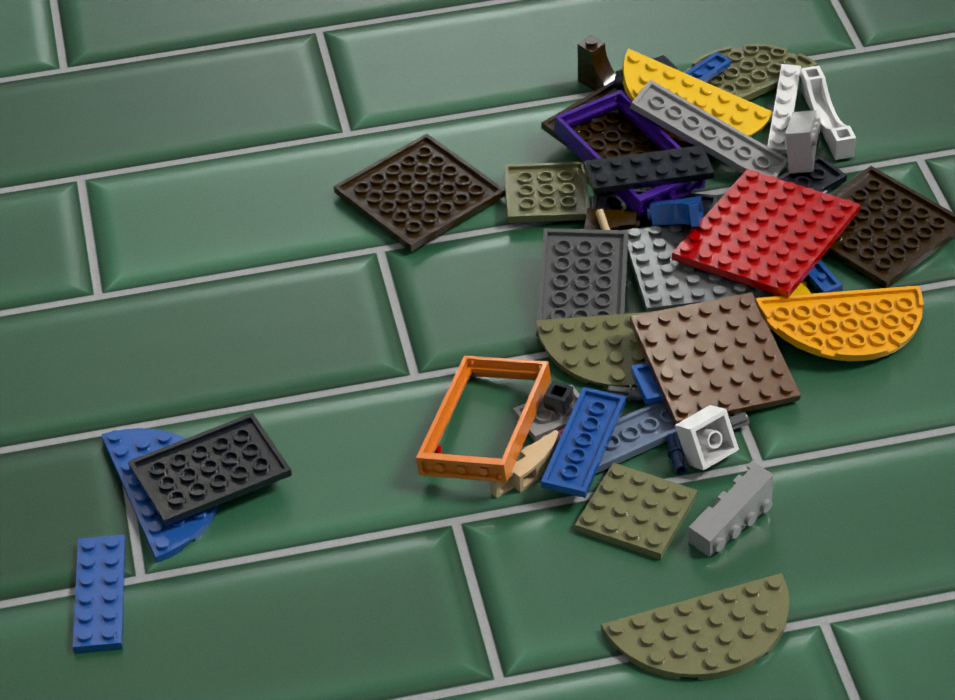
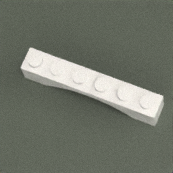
(837, 135)

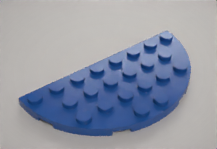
(162, 540)

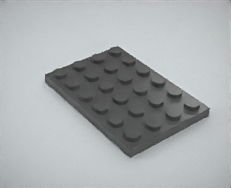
(582, 273)

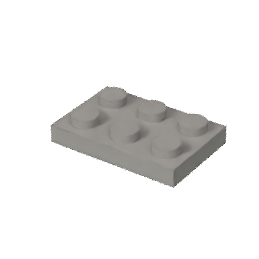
(547, 420)

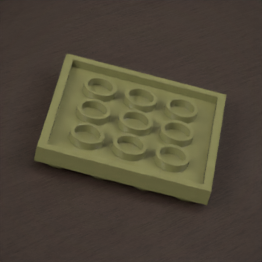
(546, 192)
(636, 510)

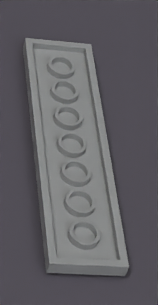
(705, 129)

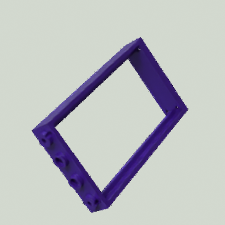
(604, 105)

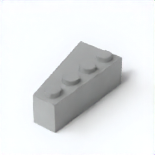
(802, 141)
(733, 510)

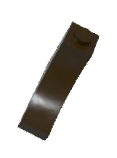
(593, 64)
(616, 219)

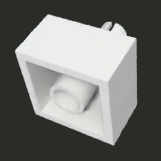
(707, 437)

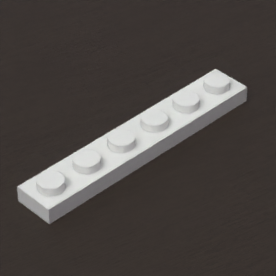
(783, 107)

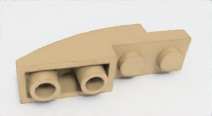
(530, 467)

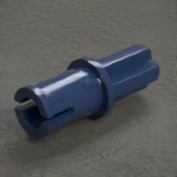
(676, 454)

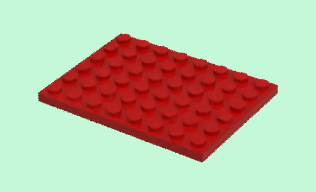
(766, 233)

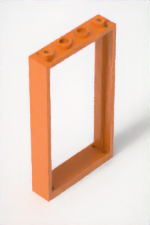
(474, 467)

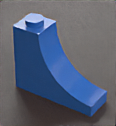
(677, 211)

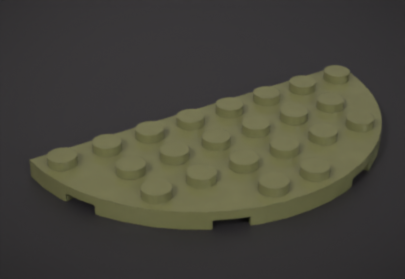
(754, 68)
(593, 348)
(707, 633)

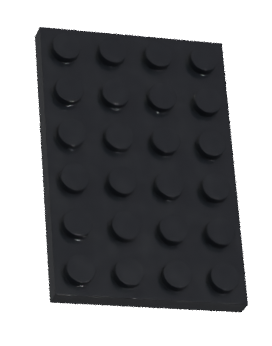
(209, 469)

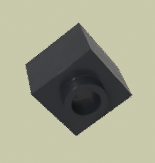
(558, 397)

